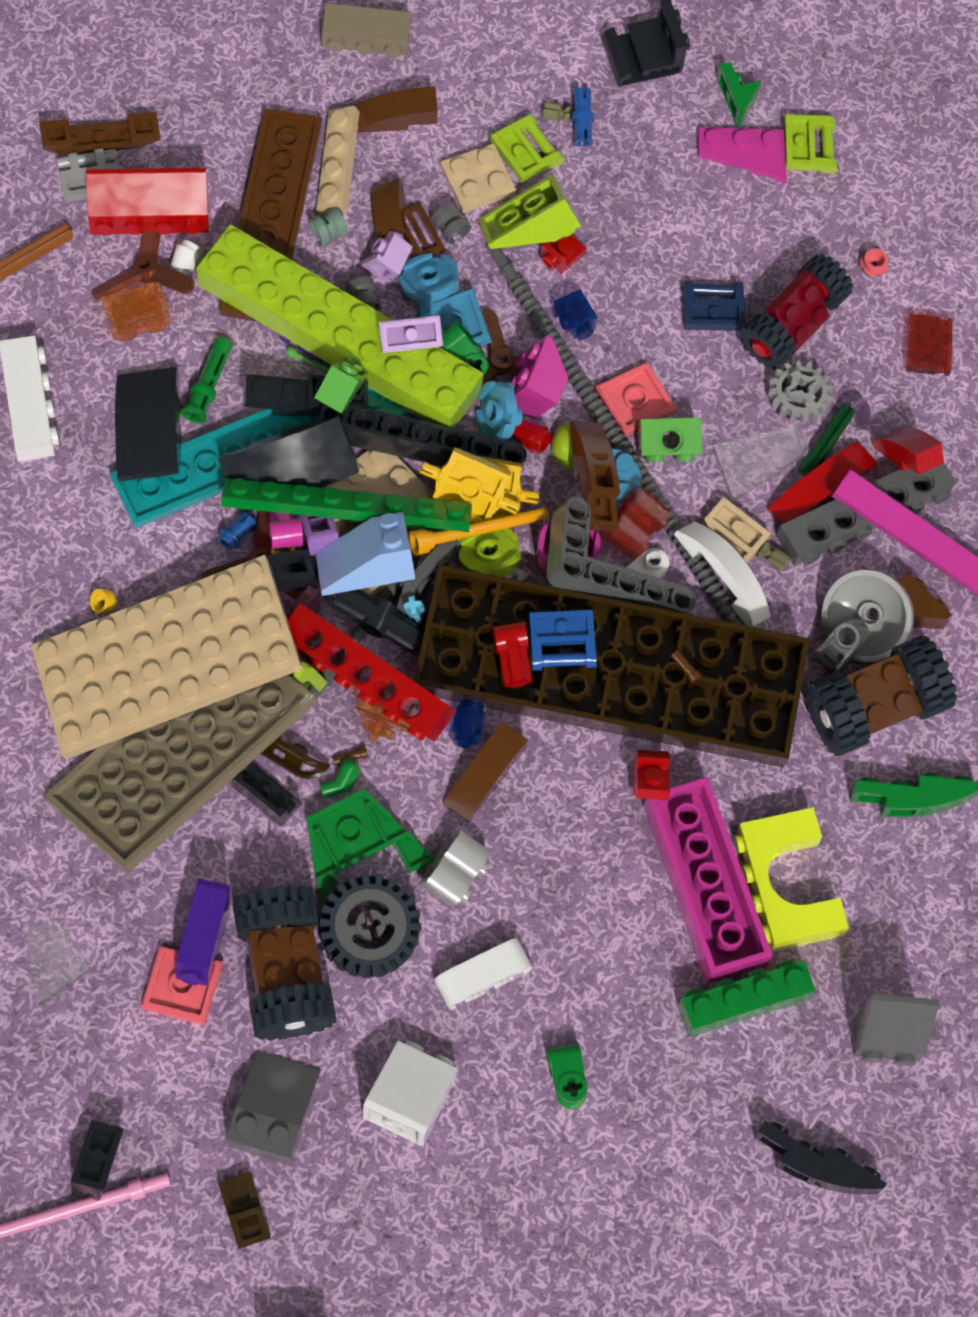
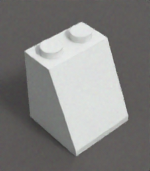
(410, 1092)

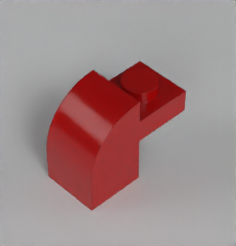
(651, 775)

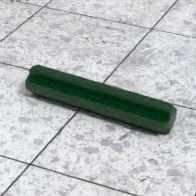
(827, 439)

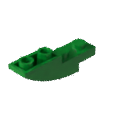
(927, 796)

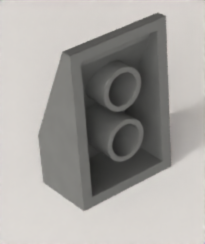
(894, 1028)
(272, 1108)

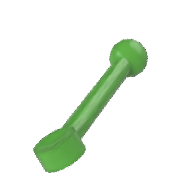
(292, 352)

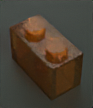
(136, 312)

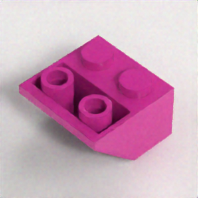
(539, 378)

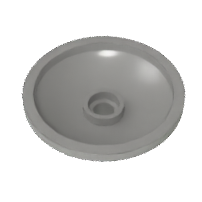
(854, 597)

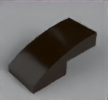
(244, 1210)

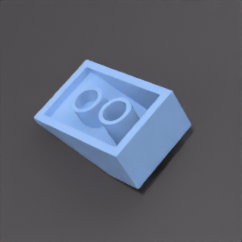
(367, 556)

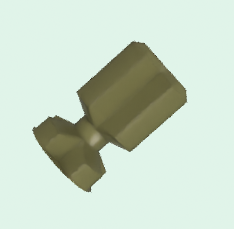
(554, 111)
(776, 557)

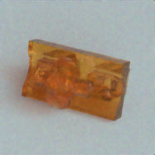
(379, 728)

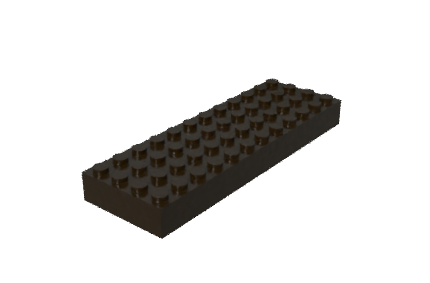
(735, 710)

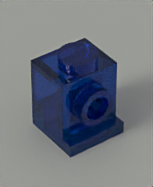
(575, 315)

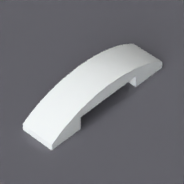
(732, 569)

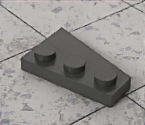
(426, 571)

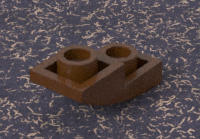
(388, 207)

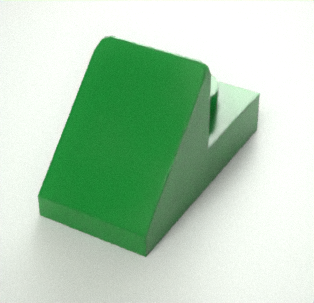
(737, 96)

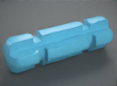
(416, 610)

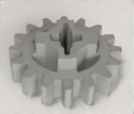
(797, 403)

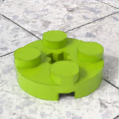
(498, 564)

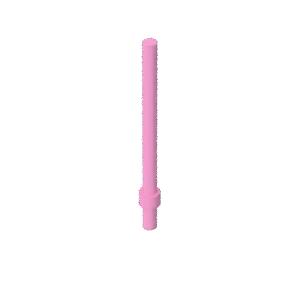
(135, 1189)

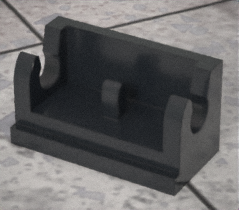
(266, 794)
(96, 1159)

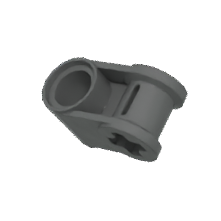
(837, 649)

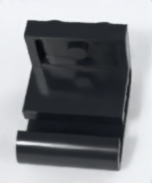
(649, 48)

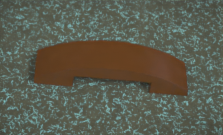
(64, 138)

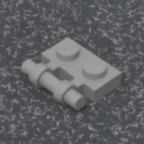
(74, 180)

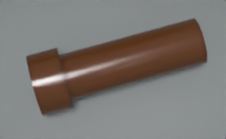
(686, 666)
(355, 755)

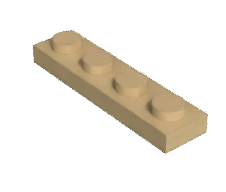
(338, 160)

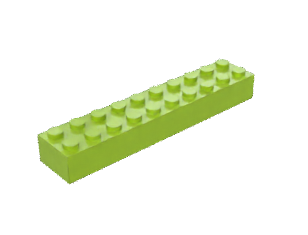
(335, 327)

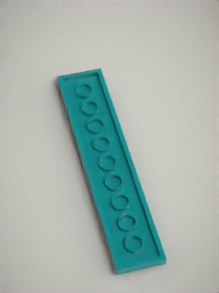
(200, 469)

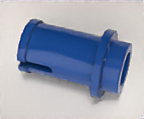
(231, 537)

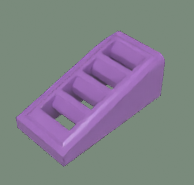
(321, 537)

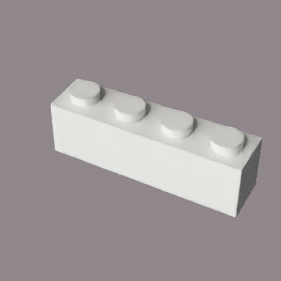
(27, 398)

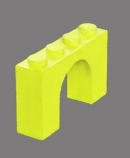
(783, 922)

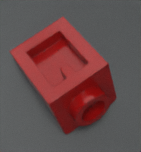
(562, 253)

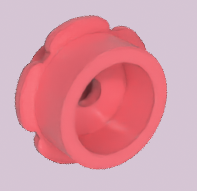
(874, 255)

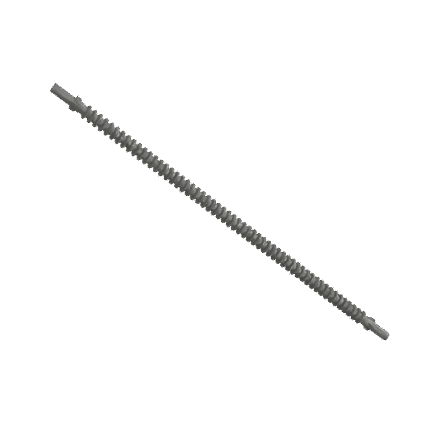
(613, 433)

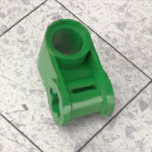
(461, 345)
(567, 1070)

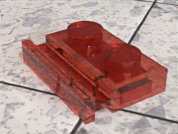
(929, 345)

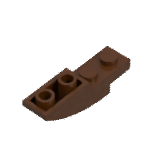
(597, 473)

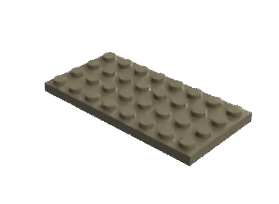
(153, 781)

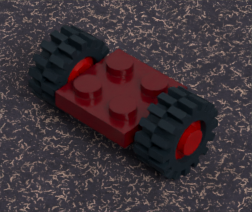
(797, 312)

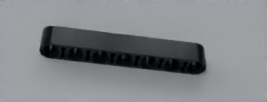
(409, 431)

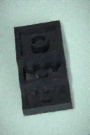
(148, 424)
(300, 455)

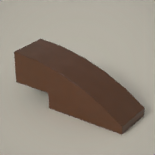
(398, 110)
(485, 771)

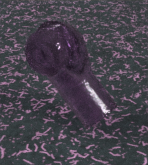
(861, 406)

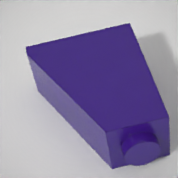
(203, 932)

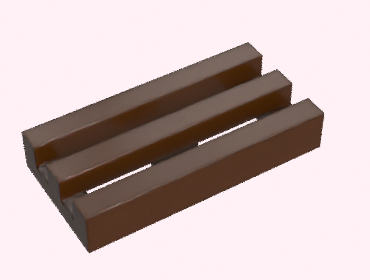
(438, 248)

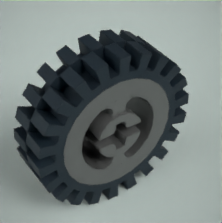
(400, 918)

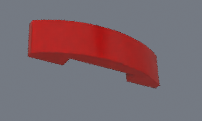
(821, 483)

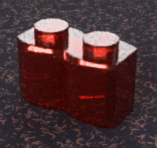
(637, 520)

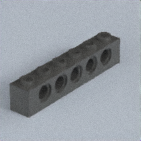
(803, 549)

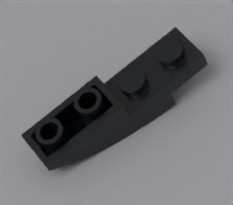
(291, 395)
(292, 570)
(830, 1171)

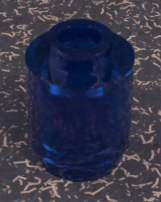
(467, 723)

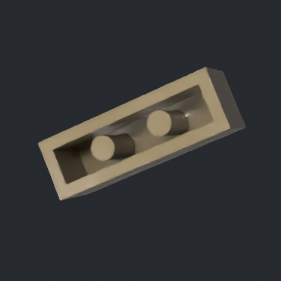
(366, 30)

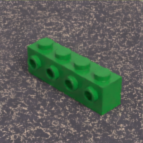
(746, 998)

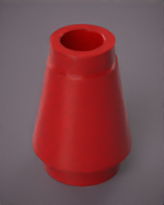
(532, 436)

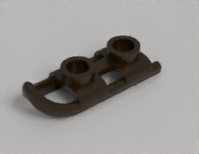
(294, 758)

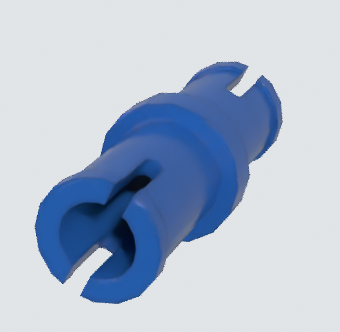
(582, 117)

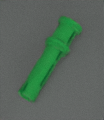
(204, 391)

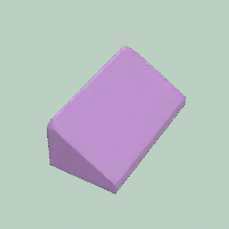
(410, 333)

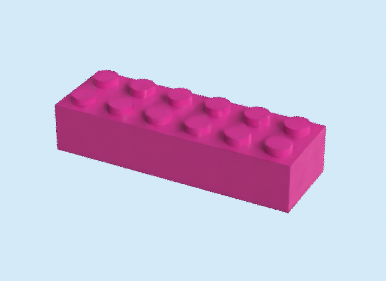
(708, 881)

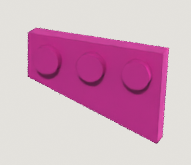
(750, 149)

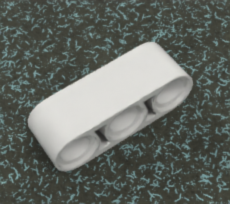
(482, 972)

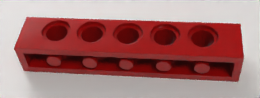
(433, 712)

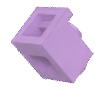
(388, 256)

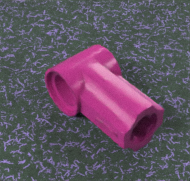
(285, 530)

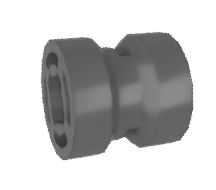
(449, 221)
(363, 289)

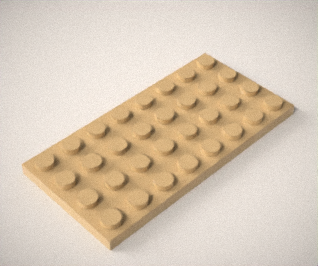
(165, 657)

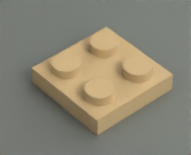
(478, 178)

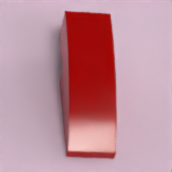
(910, 449)

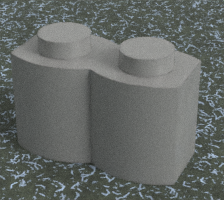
(455, 868)

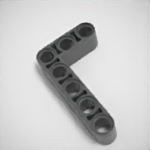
(574, 571)

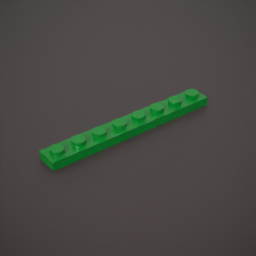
(344, 504)

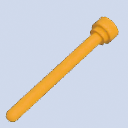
(422, 540)

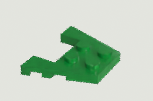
(353, 832)

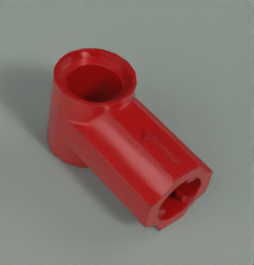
(512, 647)

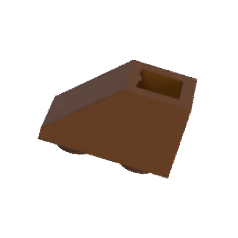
(927, 610)

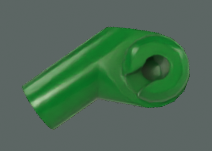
(344, 781)

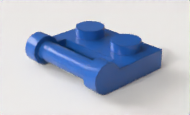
(562, 629)

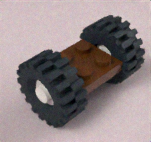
(878, 696)
(284, 962)

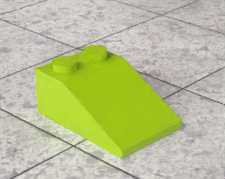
(531, 217)

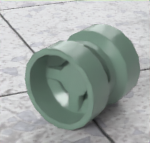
(328, 226)

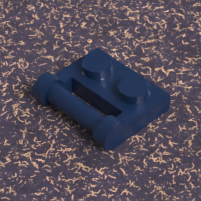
(714, 313)

